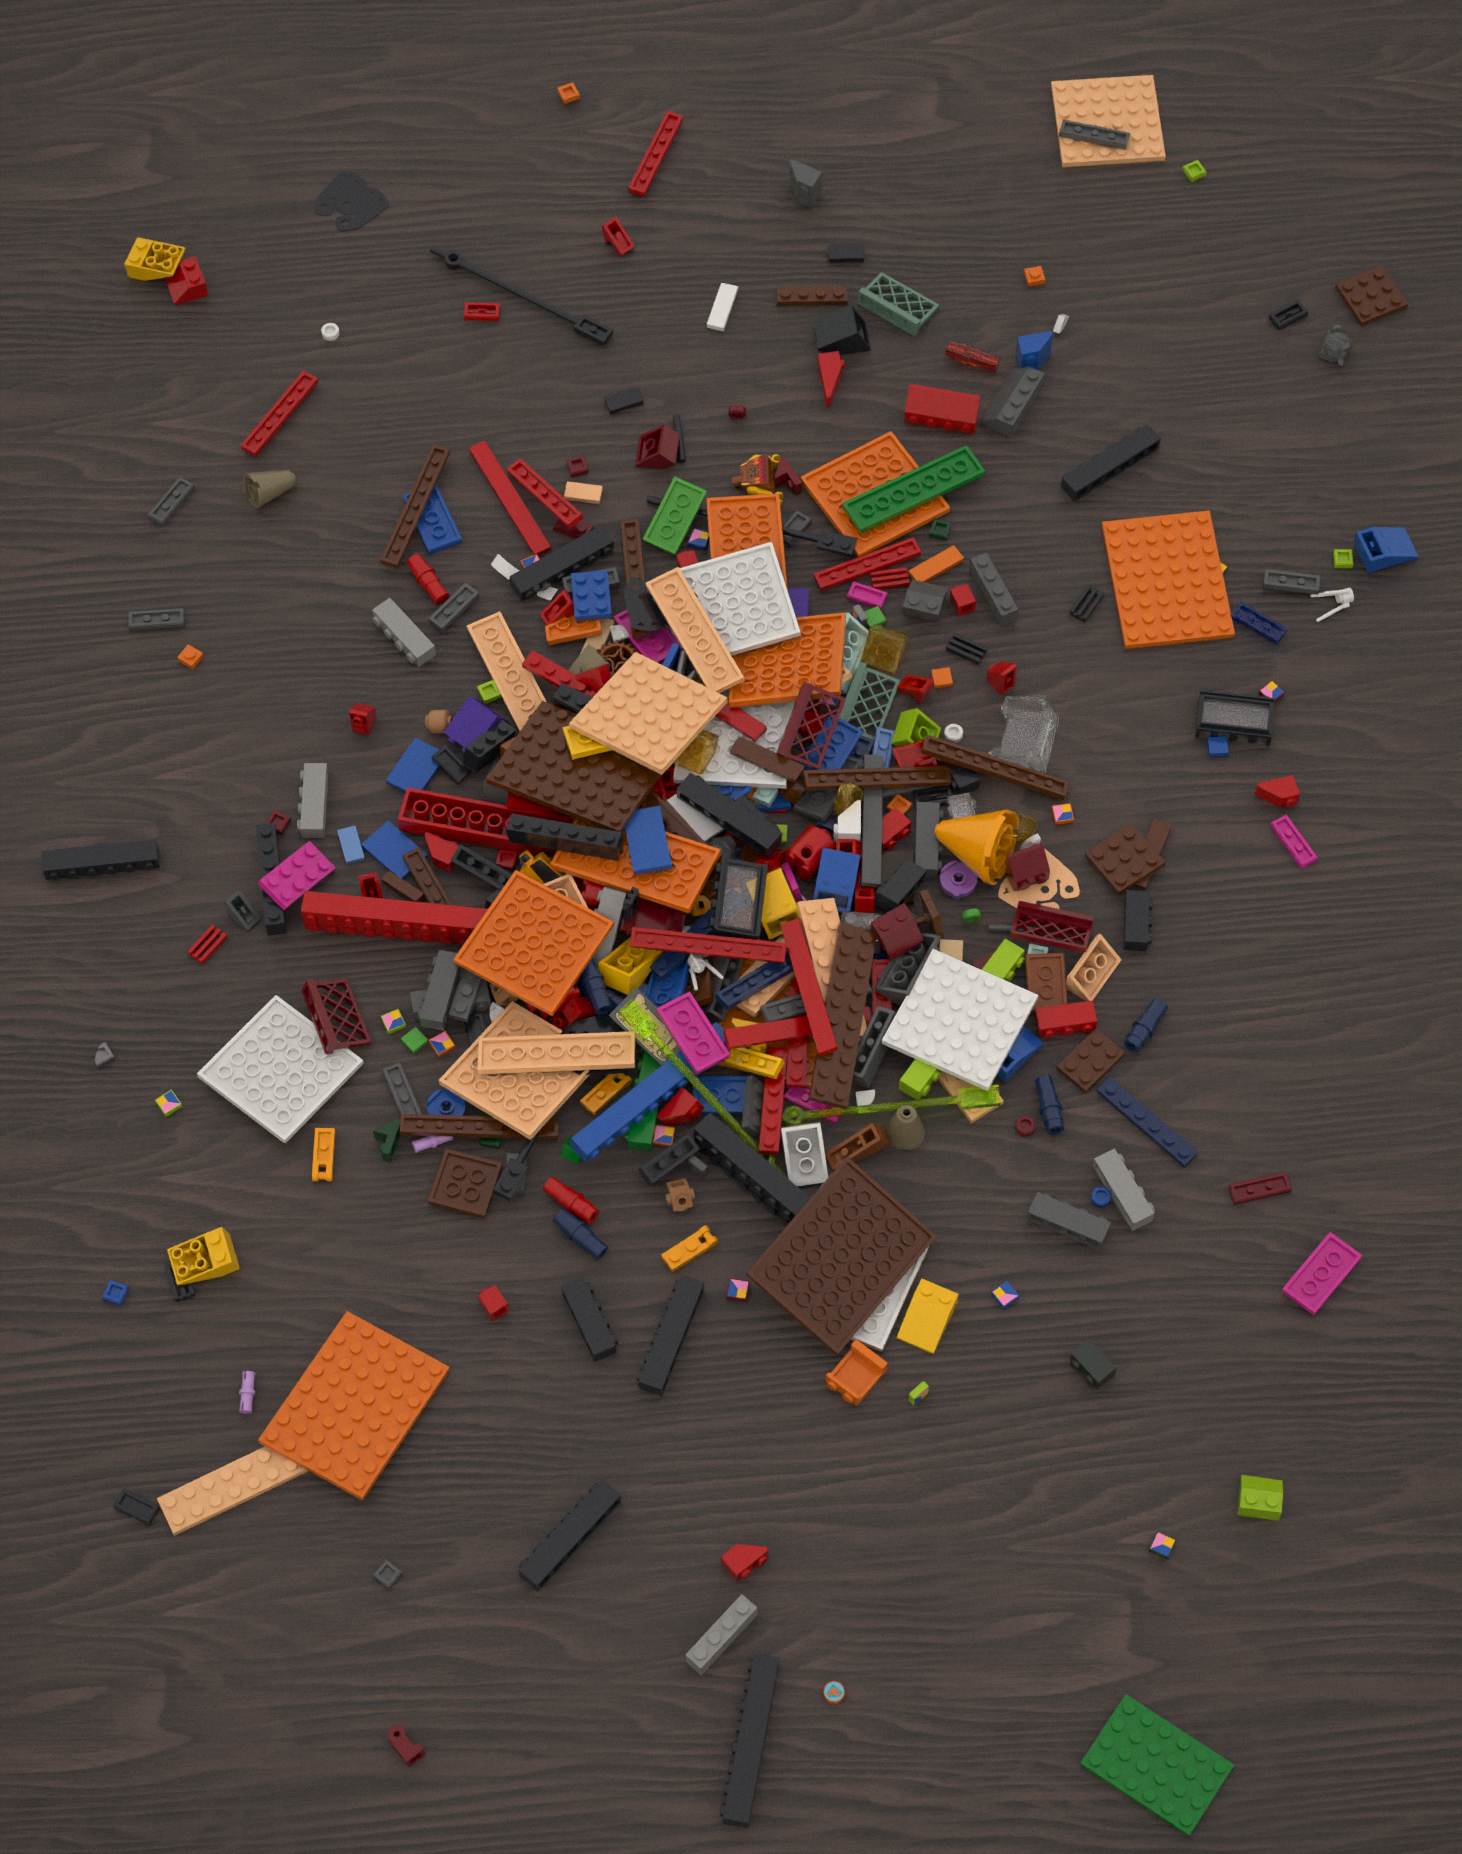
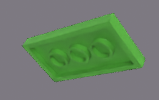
(675, 516)

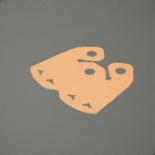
(1033, 892)

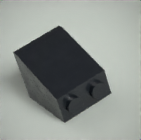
(842, 332)

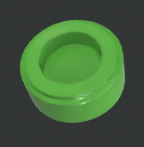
(971, 915)

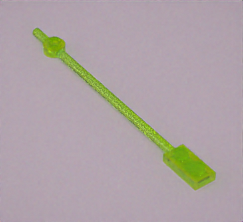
(647, 1028)
(969, 1098)

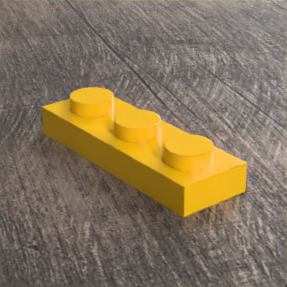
(755, 1062)

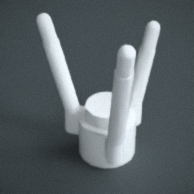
(1342, 596)
(697, 965)

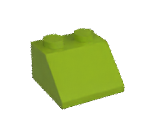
(913, 727)
(1260, 1497)

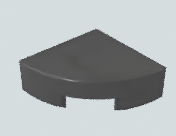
(103, 1055)

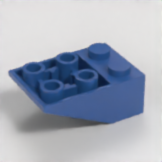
(1384, 547)
(837, 877)
(1022, 1050)

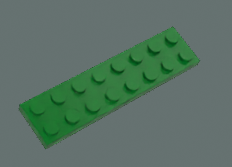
(913, 489)

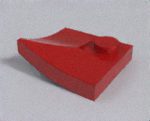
(911, 756)

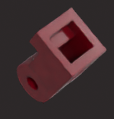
(402, 1745)

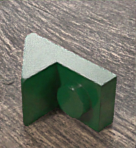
(389, 1135)

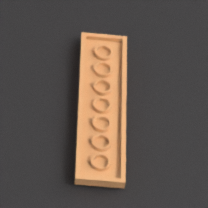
(694, 631)
(504, 664)
(820, 928)
(556, 1052)
(226, 1488)

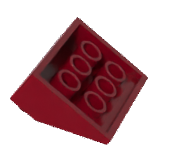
(654, 916)

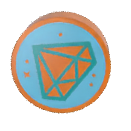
(834, 1692)

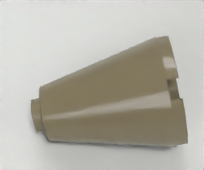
(267, 485)
(905, 1129)

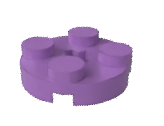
(953, 888)

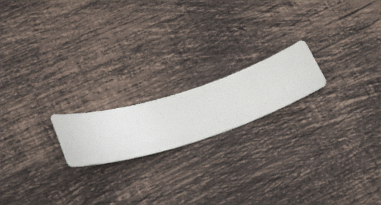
(507, 570)

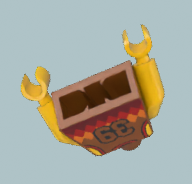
(758, 475)

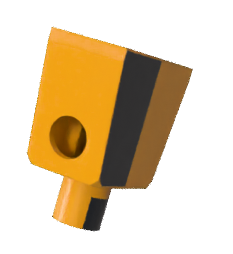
(538, 867)

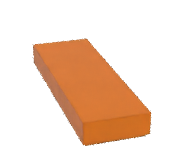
(936, 565)

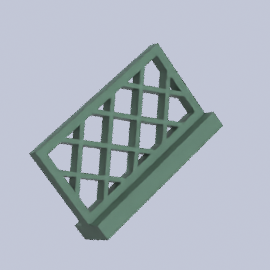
(891, 311)
(854, 694)

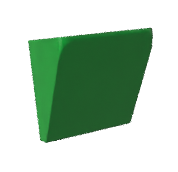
(568, 1153)

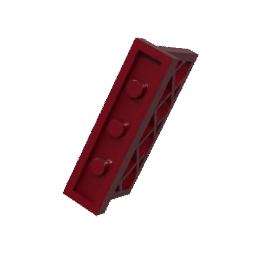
(796, 717)
(1049, 918)
(319, 1014)

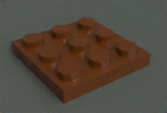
(1371, 295)
(1125, 859)
(465, 1183)

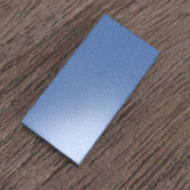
(351, 845)

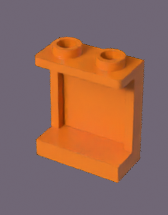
(856, 1373)

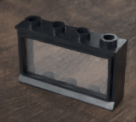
(1235, 715)
(738, 899)

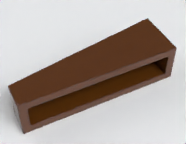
(402, 888)

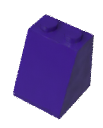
(471, 722)

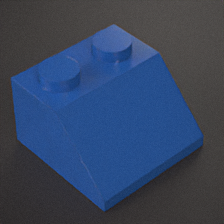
(1033, 349)

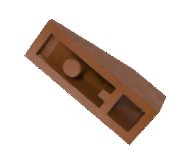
(859, 1146)

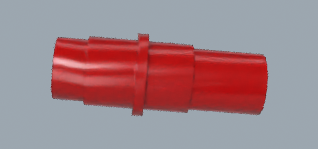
(427, 578)
(571, 1200)

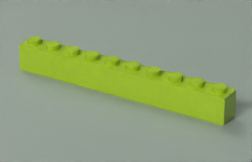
(1002, 964)

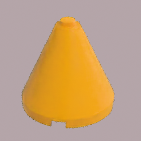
(981, 841)

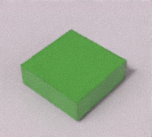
(875, 616)
(414, 1040)

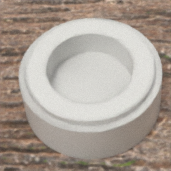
(330, 331)
(953, 733)

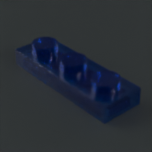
(1259, 622)

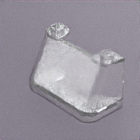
(1028, 731)

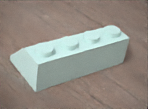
(853, 649)

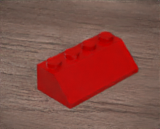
(942, 408)

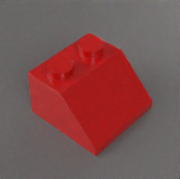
(187, 282)

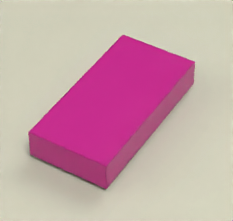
(867, 595)
(791, 882)

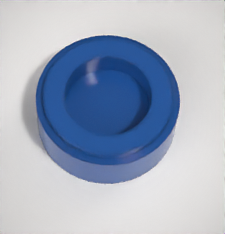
(1101, 1197)

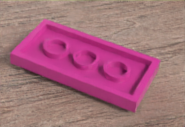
(654, 648)
(295, 875)
(693, 1033)
(1321, 1273)

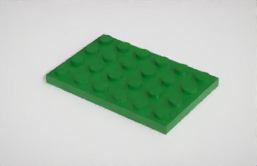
(1157, 1765)

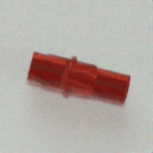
(972, 355)

